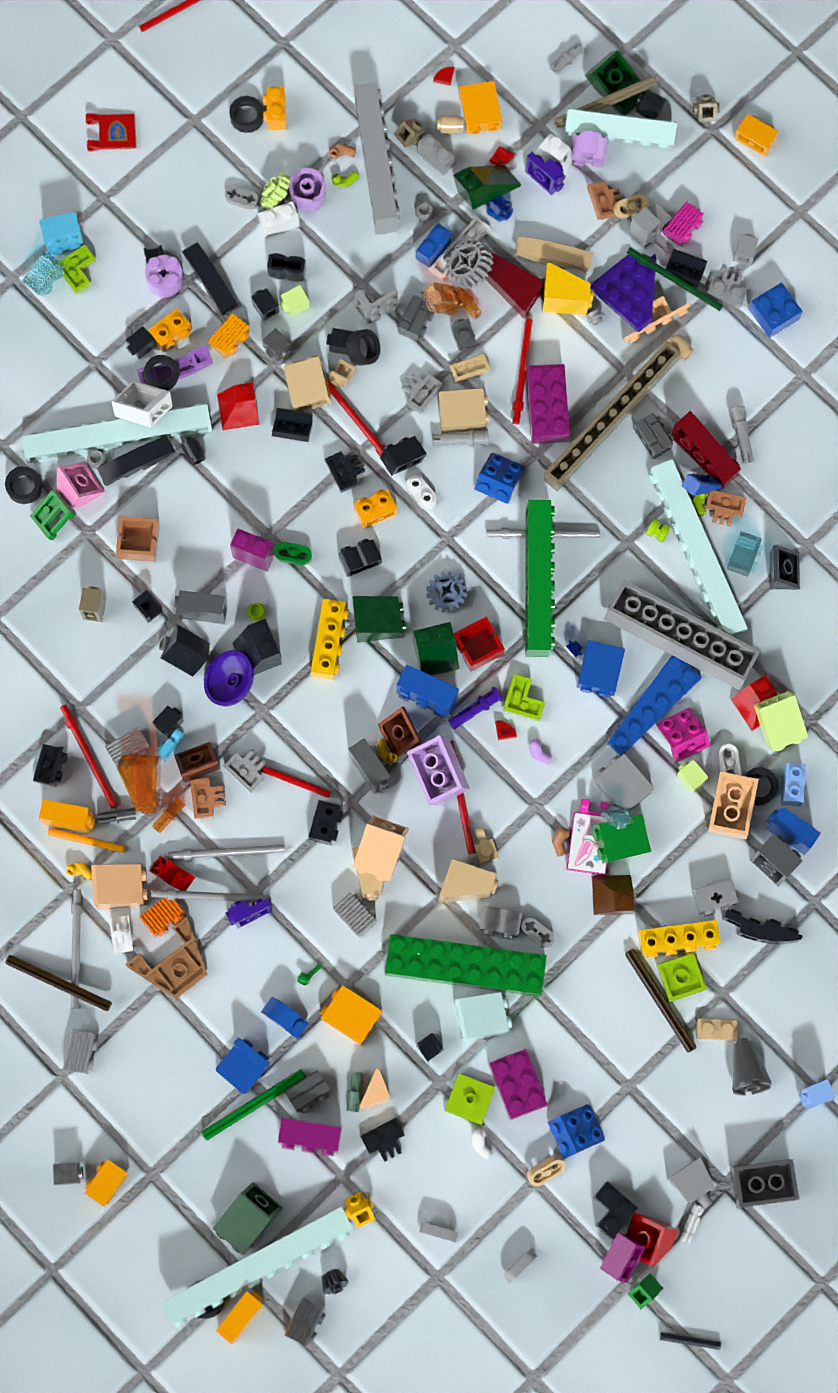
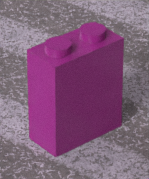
(252, 549)

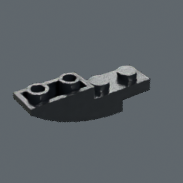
(769, 933)

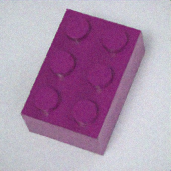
(517, 1084)
(309, 1136)

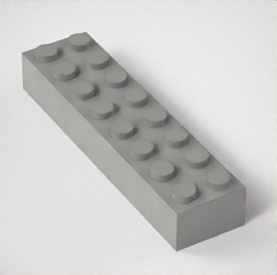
(377, 158)
(681, 635)

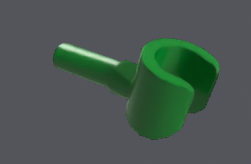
(304, 979)

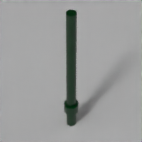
(643, 259)

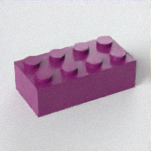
(547, 404)

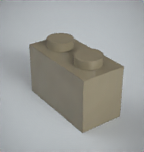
(92, 604)

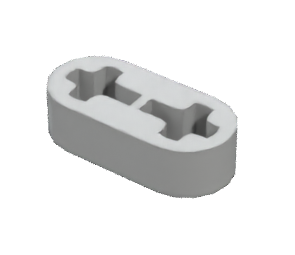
(241, 197)
(540, 929)
(438, 1232)
(520, 1265)

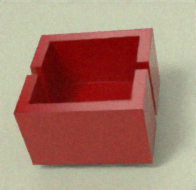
(477, 644)

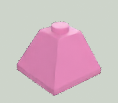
(77, 484)

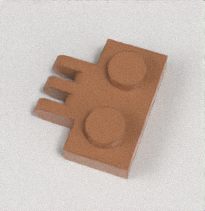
(603, 199)
(725, 506)
(205, 798)

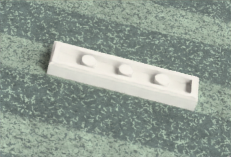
(474, 231)

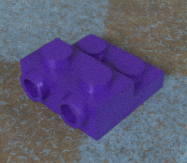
(547, 175)
(242, 914)

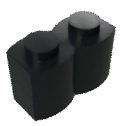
(286, 267)
(359, 557)

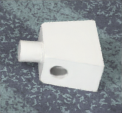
(557, 150)

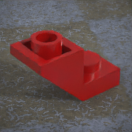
(171, 874)

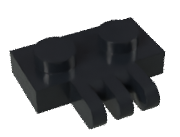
(344, 470)
(384, 1139)

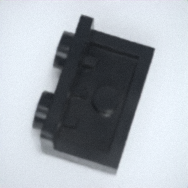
(686, 267)
(292, 424)
(49, 765)

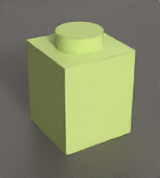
(294, 301)
(691, 775)

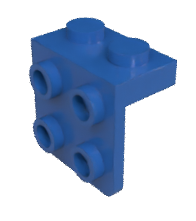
(499, 477)
(243, 1065)
(576, 1131)

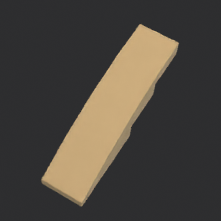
(554, 253)

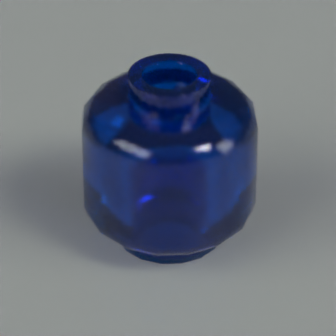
(499, 208)

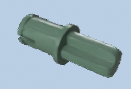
(355, 1092)

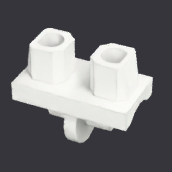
(121, 934)

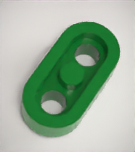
(293, 554)

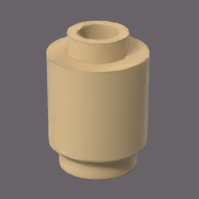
(450, 124)
(682, 345)

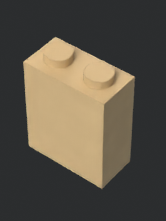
(307, 384)
(463, 410)

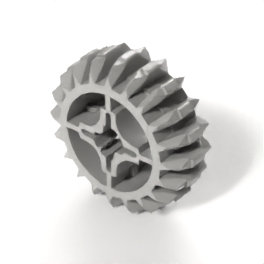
(469, 264)

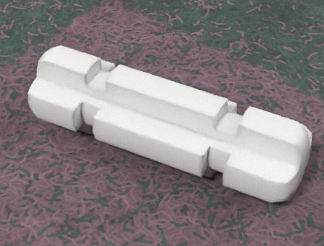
(691, 1223)

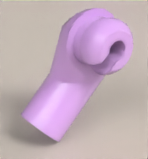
(537, 753)

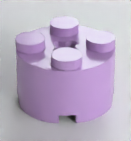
(589, 148)
(307, 199)
(164, 266)

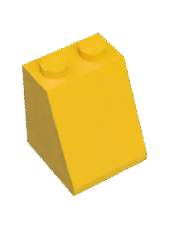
(565, 292)

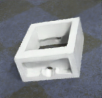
(158, 406)

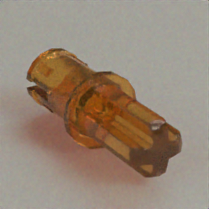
(468, 303)
(168, 815)

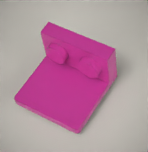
(684, 734)

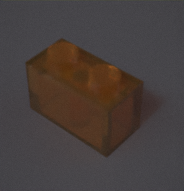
(441, 298)

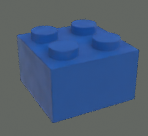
(775, 310)

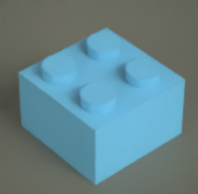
(61, 233)

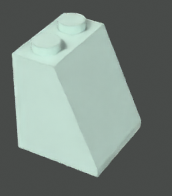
(482, 1016)

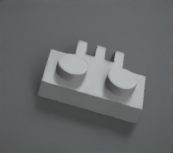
(728, 290)
(421, 391)
(246, 769)

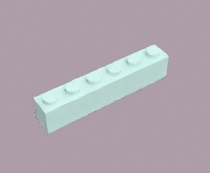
(622, 127)

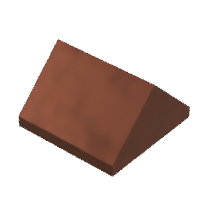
(400, 732)
(197, 762)

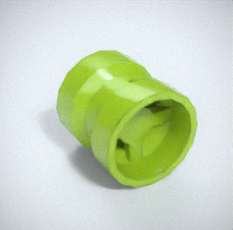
(658, 530)

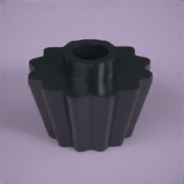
(333, 1282)

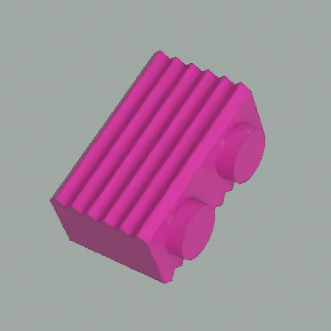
(683, 224)

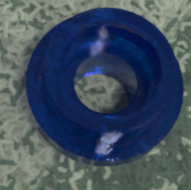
(575, 648)

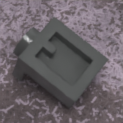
(463, 334)

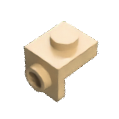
(342, 374)

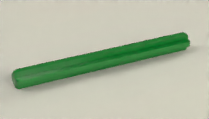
(253, 1105)

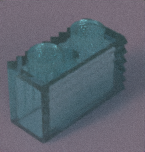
(43, 274)
(744, 554)

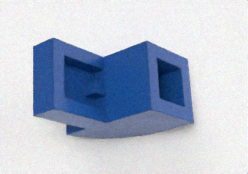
(284, 1017)

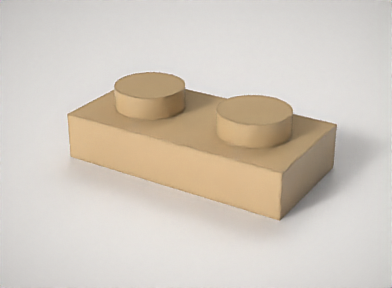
(716, 1029)

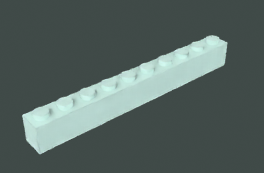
(114, 434)
(697, 549)
(257, 1265)

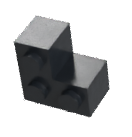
(618, 1207)

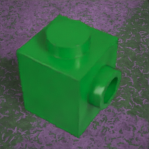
(645, 1291)

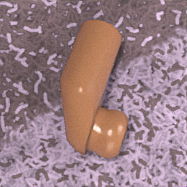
(340, 150)
(558, 840)

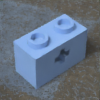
(793, 784)
(816, 1094)

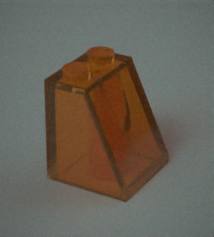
(142, 780)

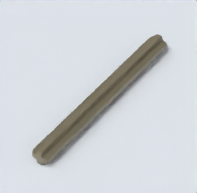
(613, 98)

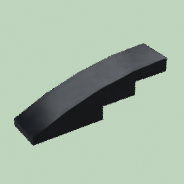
(209, 278)
(136, 459)

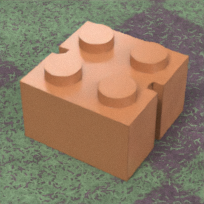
(139, 538)

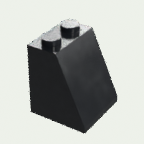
(259, 646)

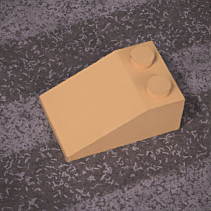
(733, 805)

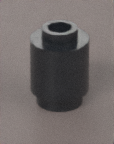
(193, 450)

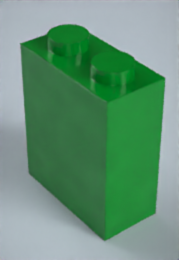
(621, 843)

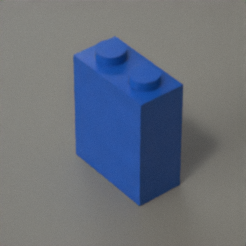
(600, 669)
(792, 830)

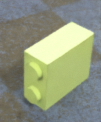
(781, 721)

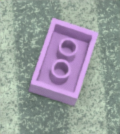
(438, 770)

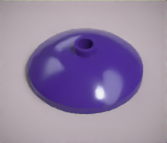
(221, 678)

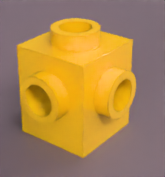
(359, 1209)

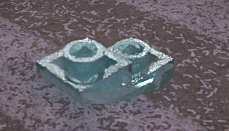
(616, 816)

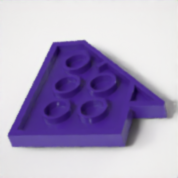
(628, 291)

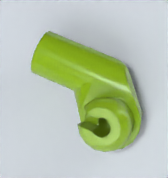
(345, 182)
(698, 503)

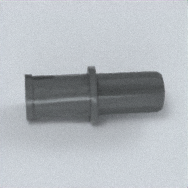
(117, 815)

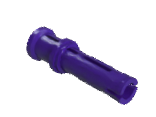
(482, 703)

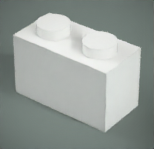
(278, 219)

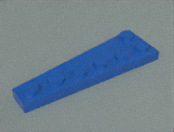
(663, 693)

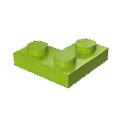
(74, 264)
(518, 702)

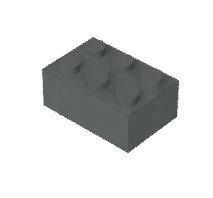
(776, 859)
(764, 1183)

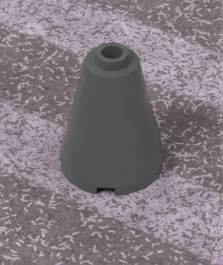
(748, 1069)

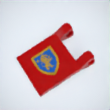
(115, 131)

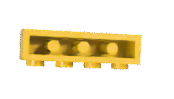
(328, 639)
(679, 938)

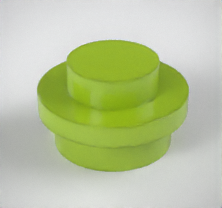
(256, 612)

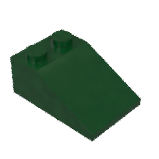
(611, 76)
(482, 183)

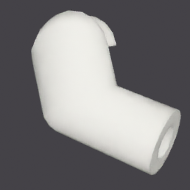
(478, 1143)

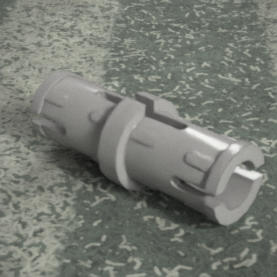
(566, 58)

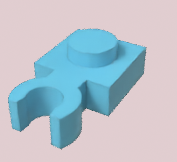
(167, 748)

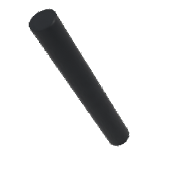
(690, 1340)

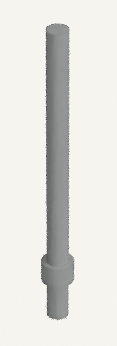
(506, 533)
(188, 854)
(172, 894)
(76, 910)

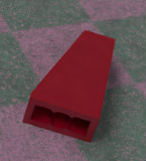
(514, 285)

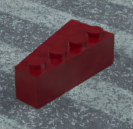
(704, 449)

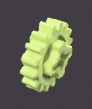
(275, 190)

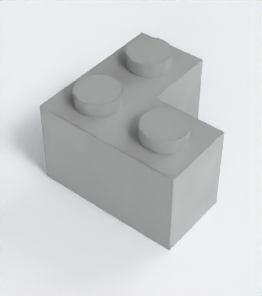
(648, 224)

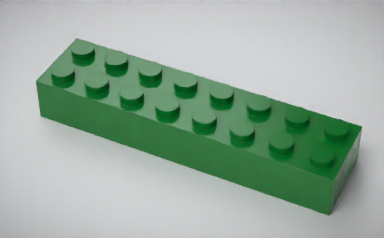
(538, 578)
(465, 965)

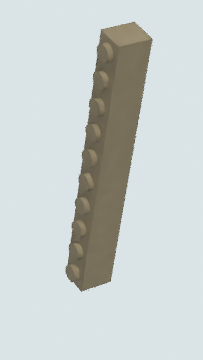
(611, 416)

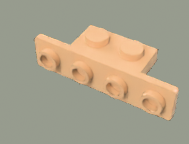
(661, 314)

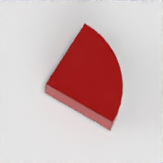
(444, 76)
(501, 157)
(504, 730)

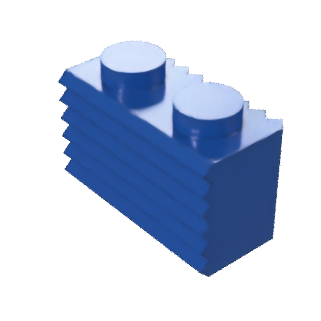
(433, 245)

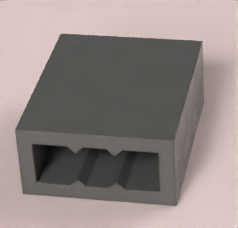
(201, 607)
(369, 766)

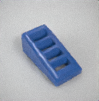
(699, 484)

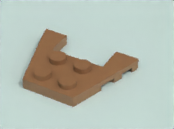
(179, 970)

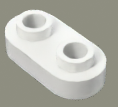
(421, 491)
(731, 763)

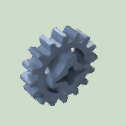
(453, 596)

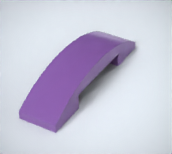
(188, 365)

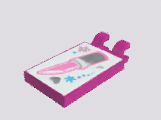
(583, 847)

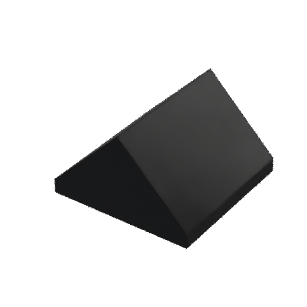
(784, 568)
(186, 651)

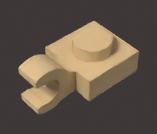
(485, 849)

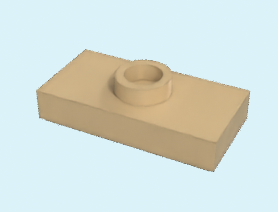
(470, 368)

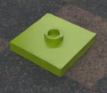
(681, 977)
(470, 1099)

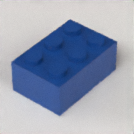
(427, 691)

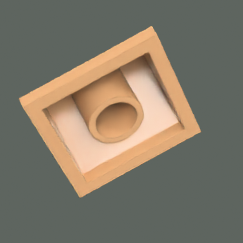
(375, 1093)

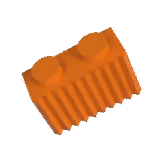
(162, 915)

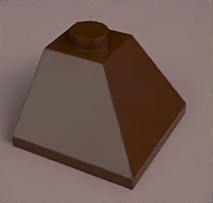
(613, 895)

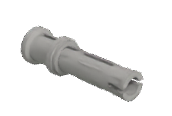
(741, 425)
(470, 438)

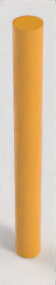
(86, 840)

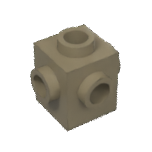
(710, 111)
(410, 132)

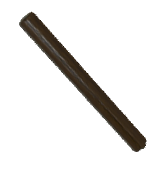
(58, 983)
(660, 1000)

